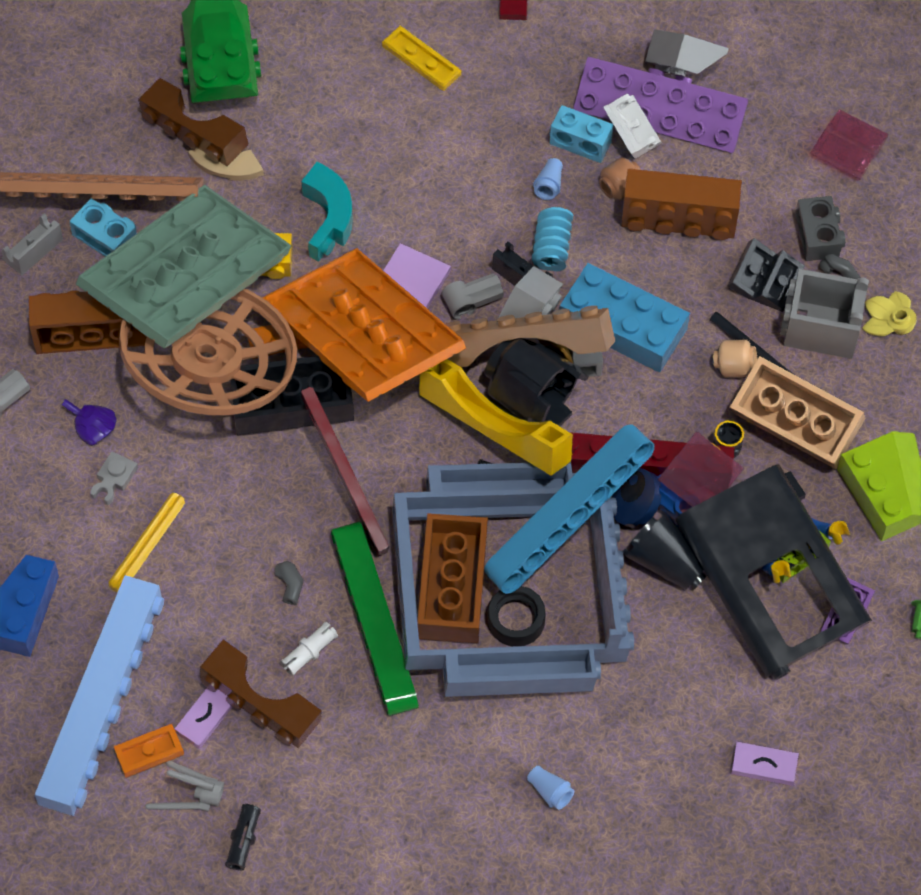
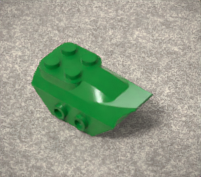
(219, 51)

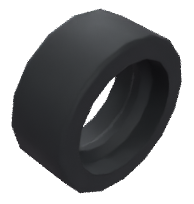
(518, 637)

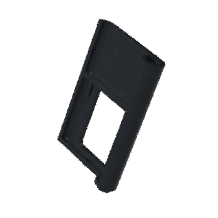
(749, 530)

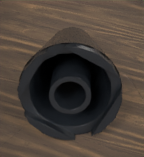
(666, 552)

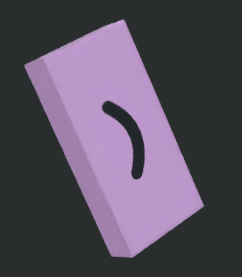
(203, 717)
(765, 763)

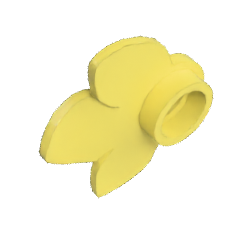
(887, 315)

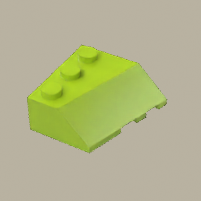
(886, 481)

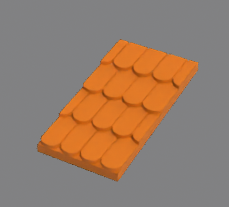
(364, 324)

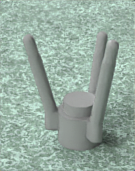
(207, 790)

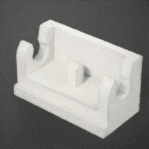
(632, 125)

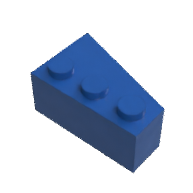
(25, 602)

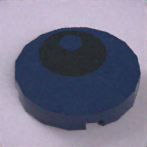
(638, 499)

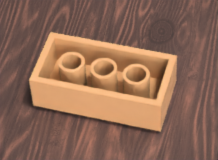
(797, 412)

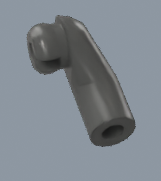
(840, 264)
(293, 580)

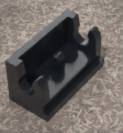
(511, 265)

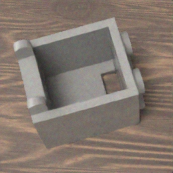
(832, 309)

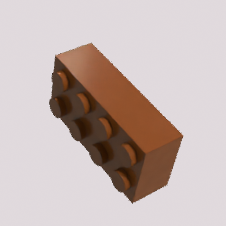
(681, 204)
(75, 323)
(452, 578)

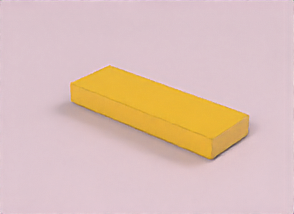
(421, 58)

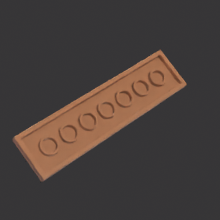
(99, 185)

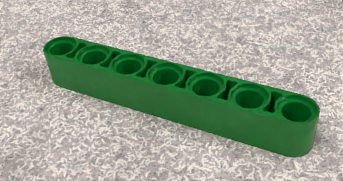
(375, 618)

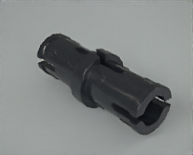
(238, 856)

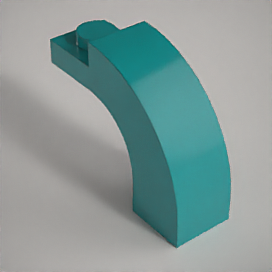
(333, 195)

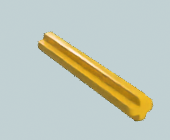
(148, 540)

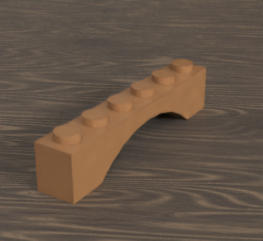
(580, 331)

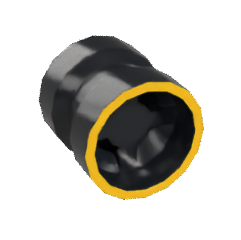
(731, 434)

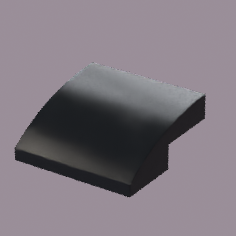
(764, 275)

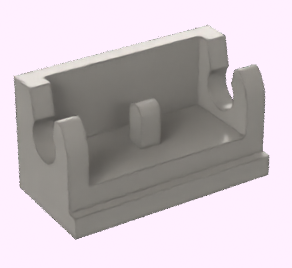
(33, 246)

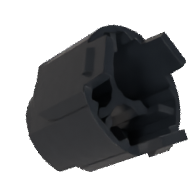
(532, 380)

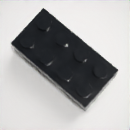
(288, 408)

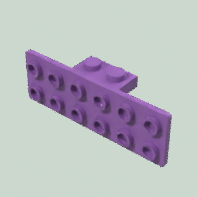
(669, 104)

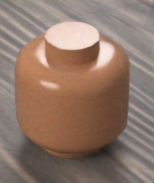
(614, 177)

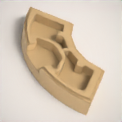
(243, 167)

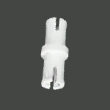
(309, 648)

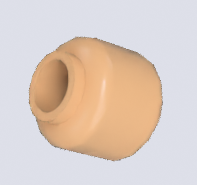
(735, 358)

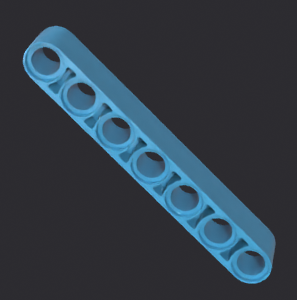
(569, 508)

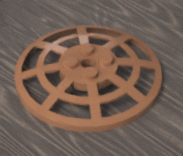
(224, 364)

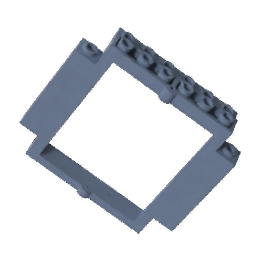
(498, 493)

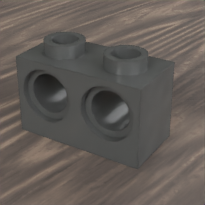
(815, 229)

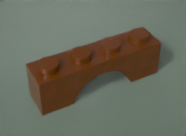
(218, 138)
(288, 717)

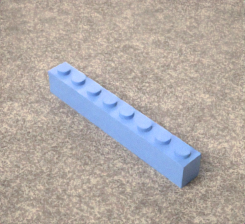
(98, 696)

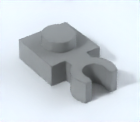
(114, 474)

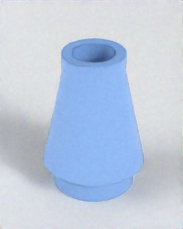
(548, 182)
(552, 788)

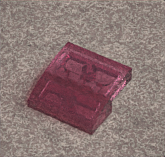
(849, 144)
(700, 471)

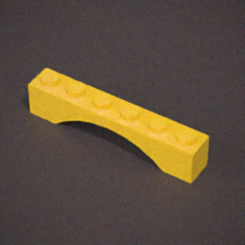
(537, 442)

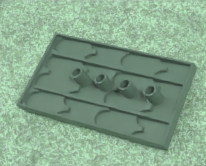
(183, 266)

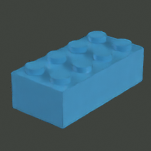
(641, 322)

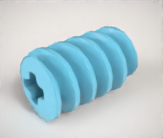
(552, 239)

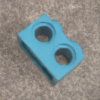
(581, 134)
(100, 234)

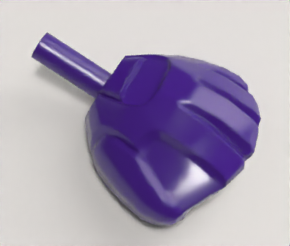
(92, 421)

